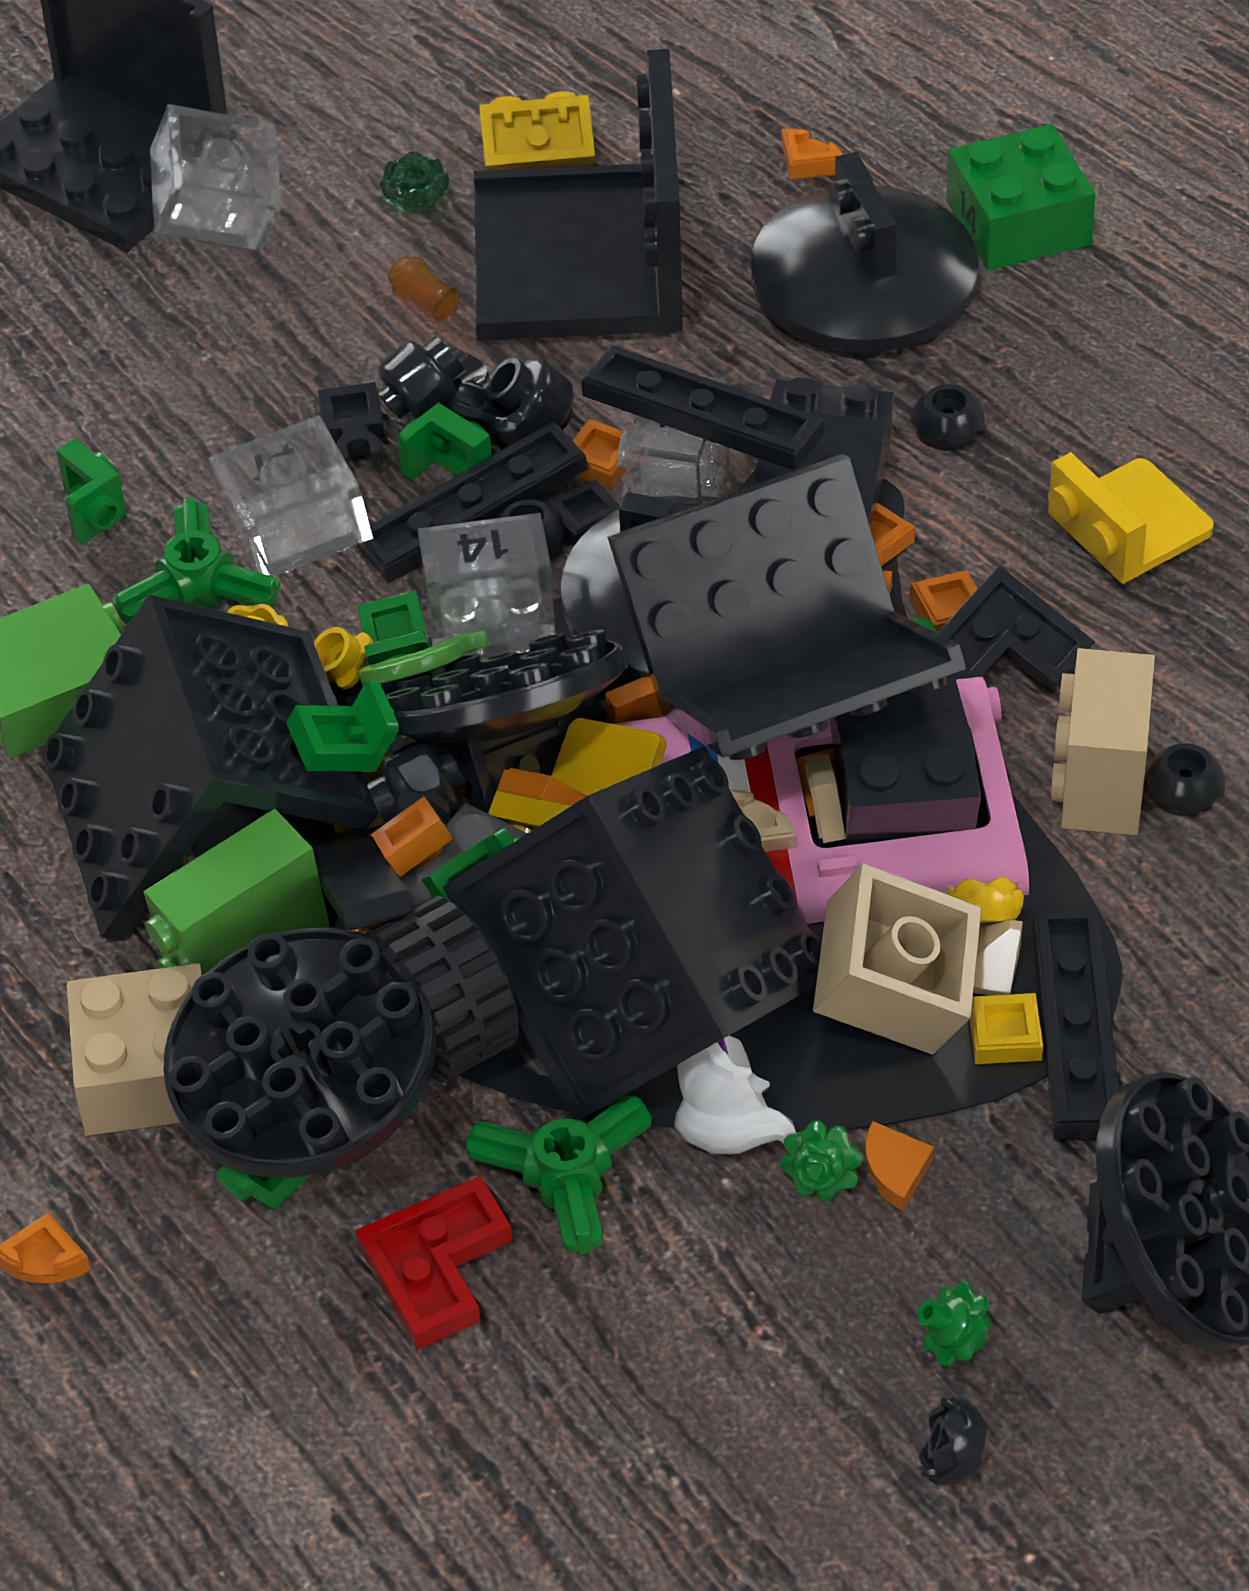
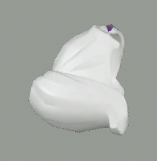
(725, 1102)

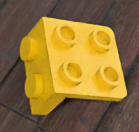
(1127, 516)
(589, 761)

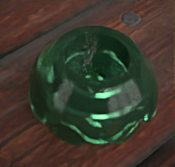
(414, 182)

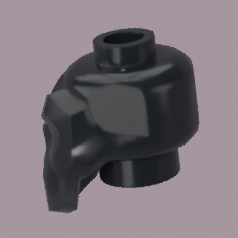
(426, 375)
(516, 399)
(419, 772)

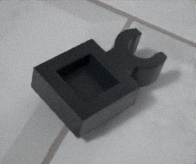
(354, 420)

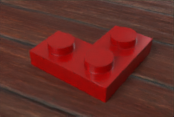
(418, 1255)

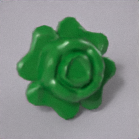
(821, 1160)
(954, 1323)

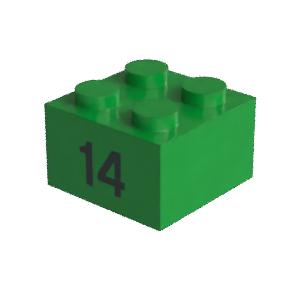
(1020, 196)

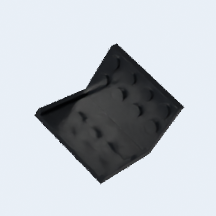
(89, 130)
(585, 242)
(772, 613)
(171, 730)
(639, 929)

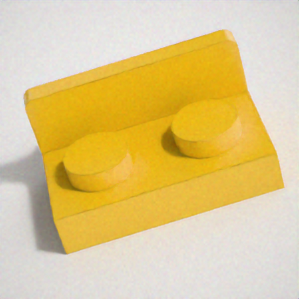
(537, 132)

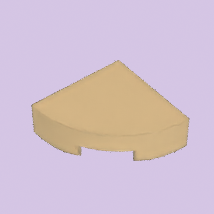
(825, 798)
(773, 825)

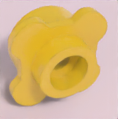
(342, 655)

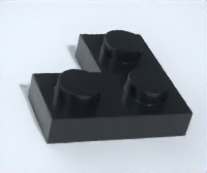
(1014, 623)

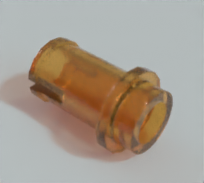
(414, 281)

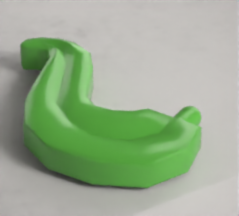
(424, 660)

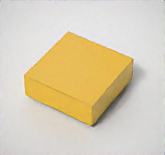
(1005, 1029)

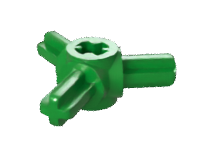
(197, 570)
(565, 1163)

